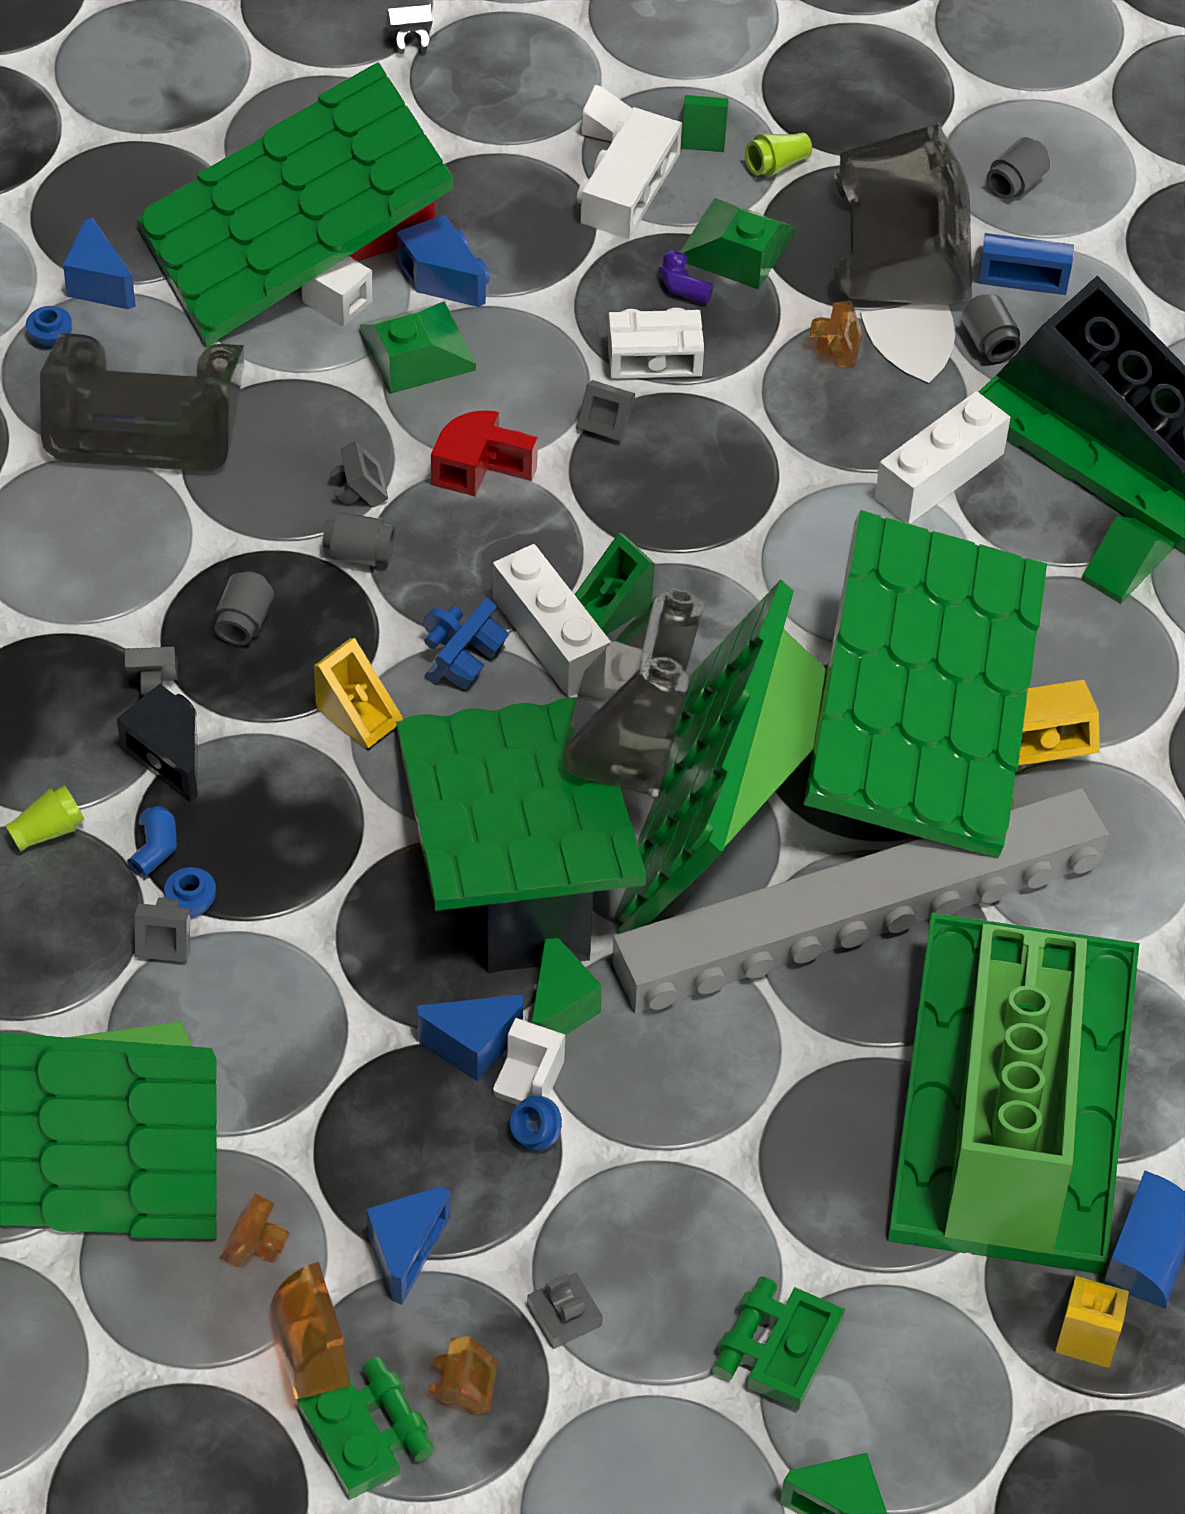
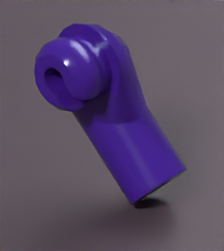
(680, 282)

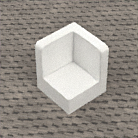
(340, 291)
(531, 1063)

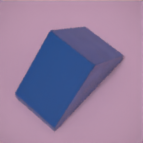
(96, 270)
(469, 1031)
(405, 1235)

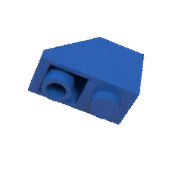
(441, 263)

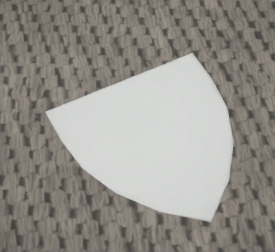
(913, 337)

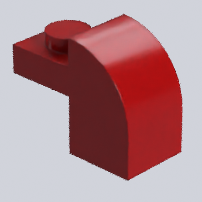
(477, 444)

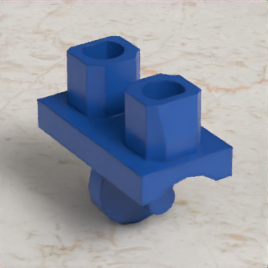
(454, 660)

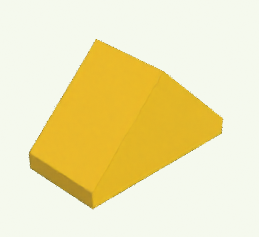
(354, 695)
(1092, 1322)

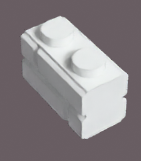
(655, 343)

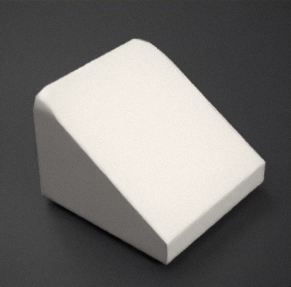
(603, 113)

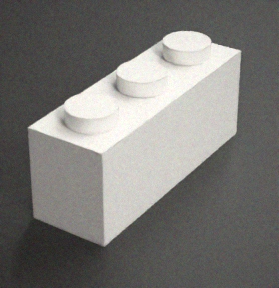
(629, 172)
(942, 457)
(547, 616)

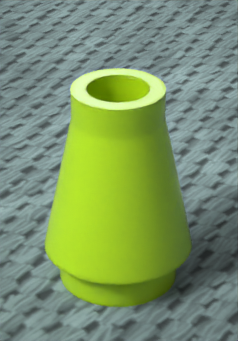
(775, 152)
(46, 818)

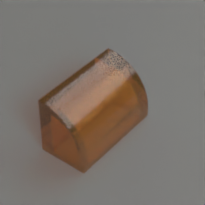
(309, 1333)

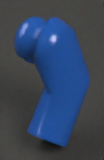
(160, 840)

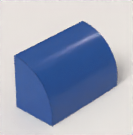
(1025, 264)
(1151, 1242)

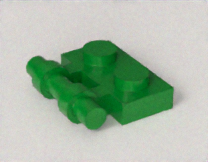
(794, 1348)
(350, 1437)

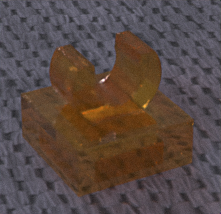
(838, 334)
(254, 1234)
(467, 1376)

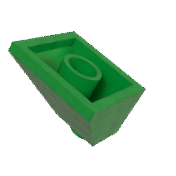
(737, 243)
(417, 347)

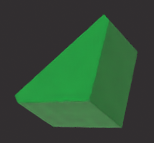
(704, 123)
(1126, 558)
(618, 585)
(565, 990)
(833, 1488)

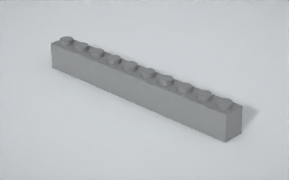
(851, 904)

